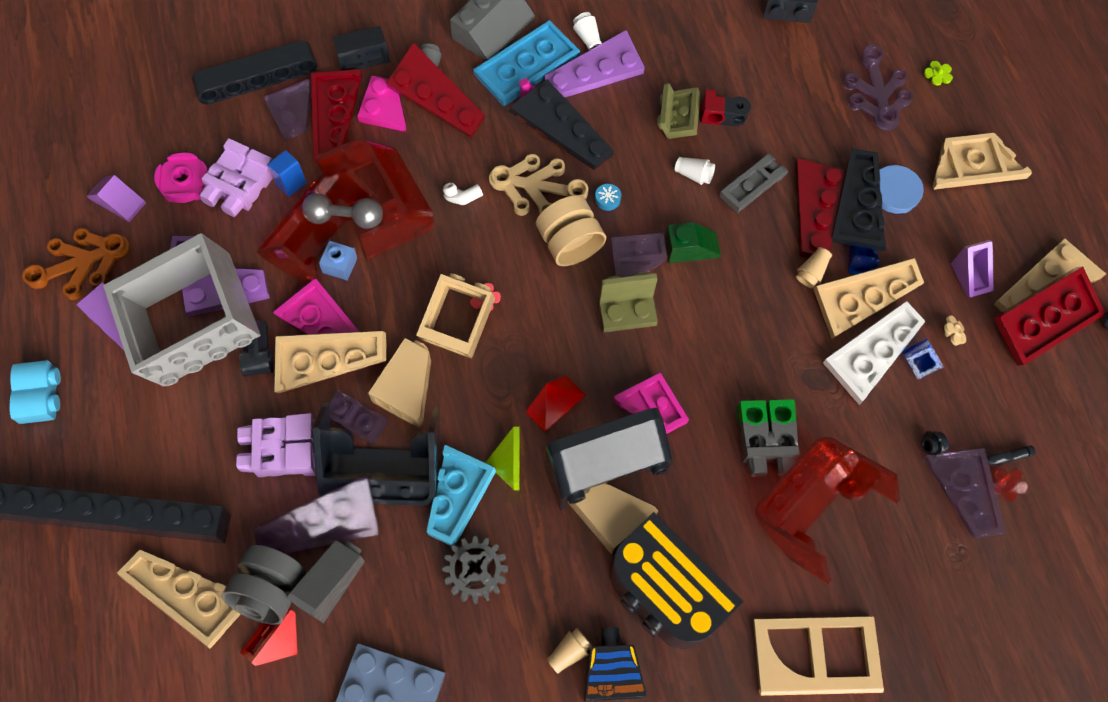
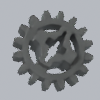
(466, 560)

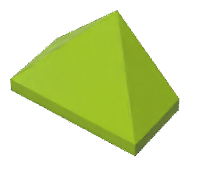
(507, 458)

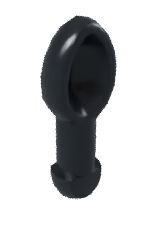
(1010, 456)

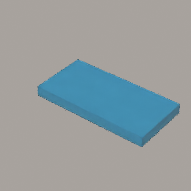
(528, 58)

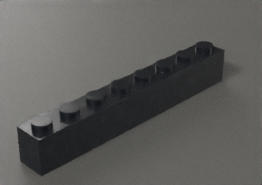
(114, 513)

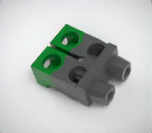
(768, 435)

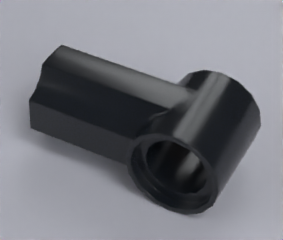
(257, 356)

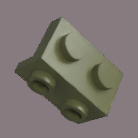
(679, 112)

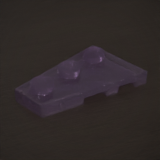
(970, 489)

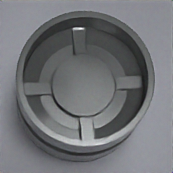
(263, 584)

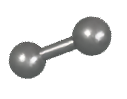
(365, 212)

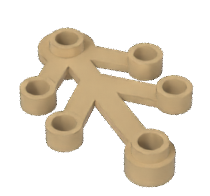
(534, 183)

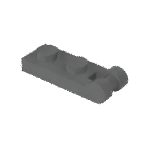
(753, 183)

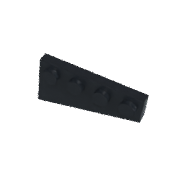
(559, 120)

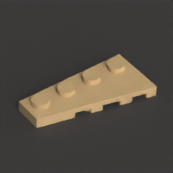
(1052, 266)
(861, 295)
(322, 356)
(181, 595)

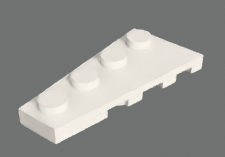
(870, 354)

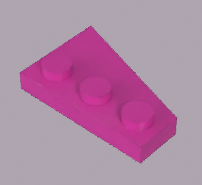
(315, 312)

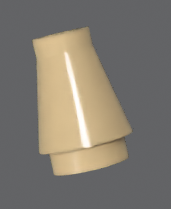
(814, 268)
(570, 650)

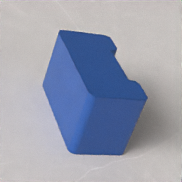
(287, 173)

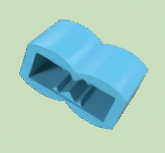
(34, 392)

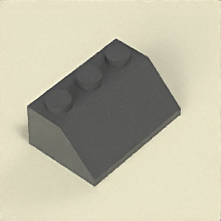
(489, 25)

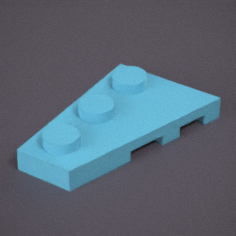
(458, 494)

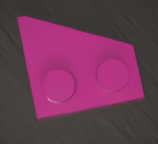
(653, 394)

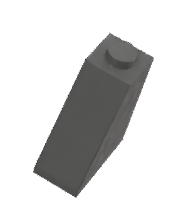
(327, 580)

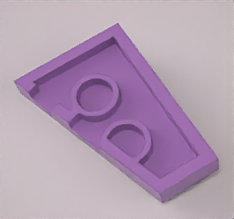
(203, 297)

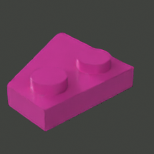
(381, 106)

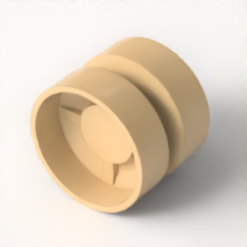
(570, 230)

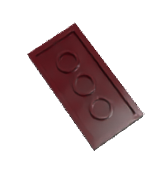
(1049, 315)

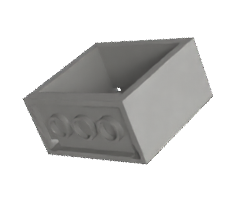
(162, 277)

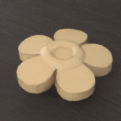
(955, 330)

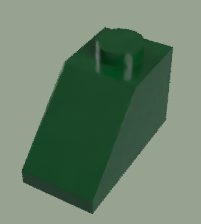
(690, 243)

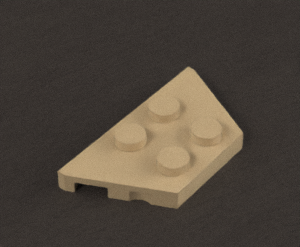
(976, 161)

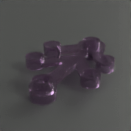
(885, 116)

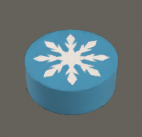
(608, 197)

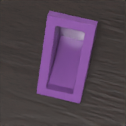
(116, 197)
(975, 268)

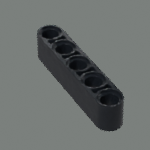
(254, 72)

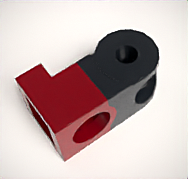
(724, 110)

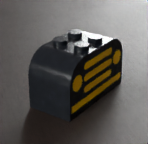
(670, 586)

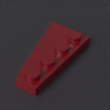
(332, 108)
(818, 204)

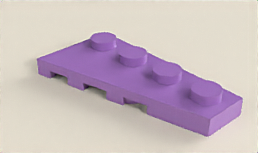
(598, 67)

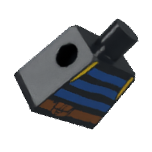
(613, 670)

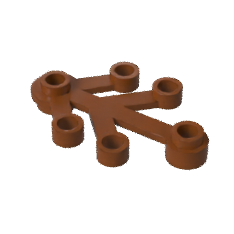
(81, 261)

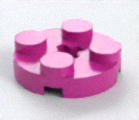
(180, 164)

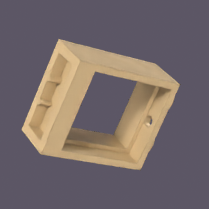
(447, 342)

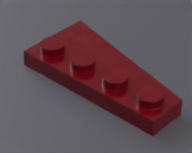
(433, 91)

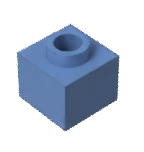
(341, 266)

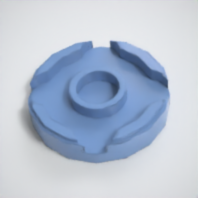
(900, 189)

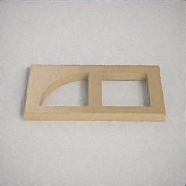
(777, 679)

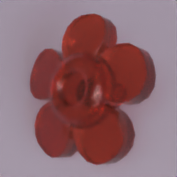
(1010, 483)

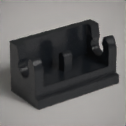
(361, 49)

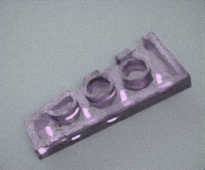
(337, 516)

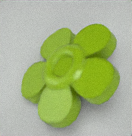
(938, 73)

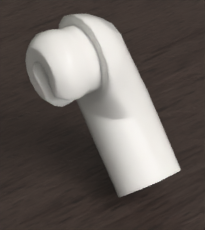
(459, 196)

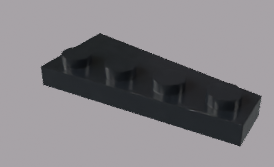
(860, 208)

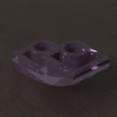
(356, 418)

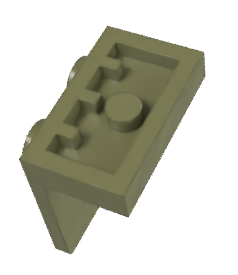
(628, 302)

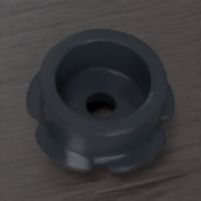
(934, 443)

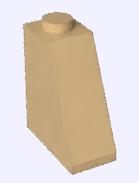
(404, 383)
(612, 514)

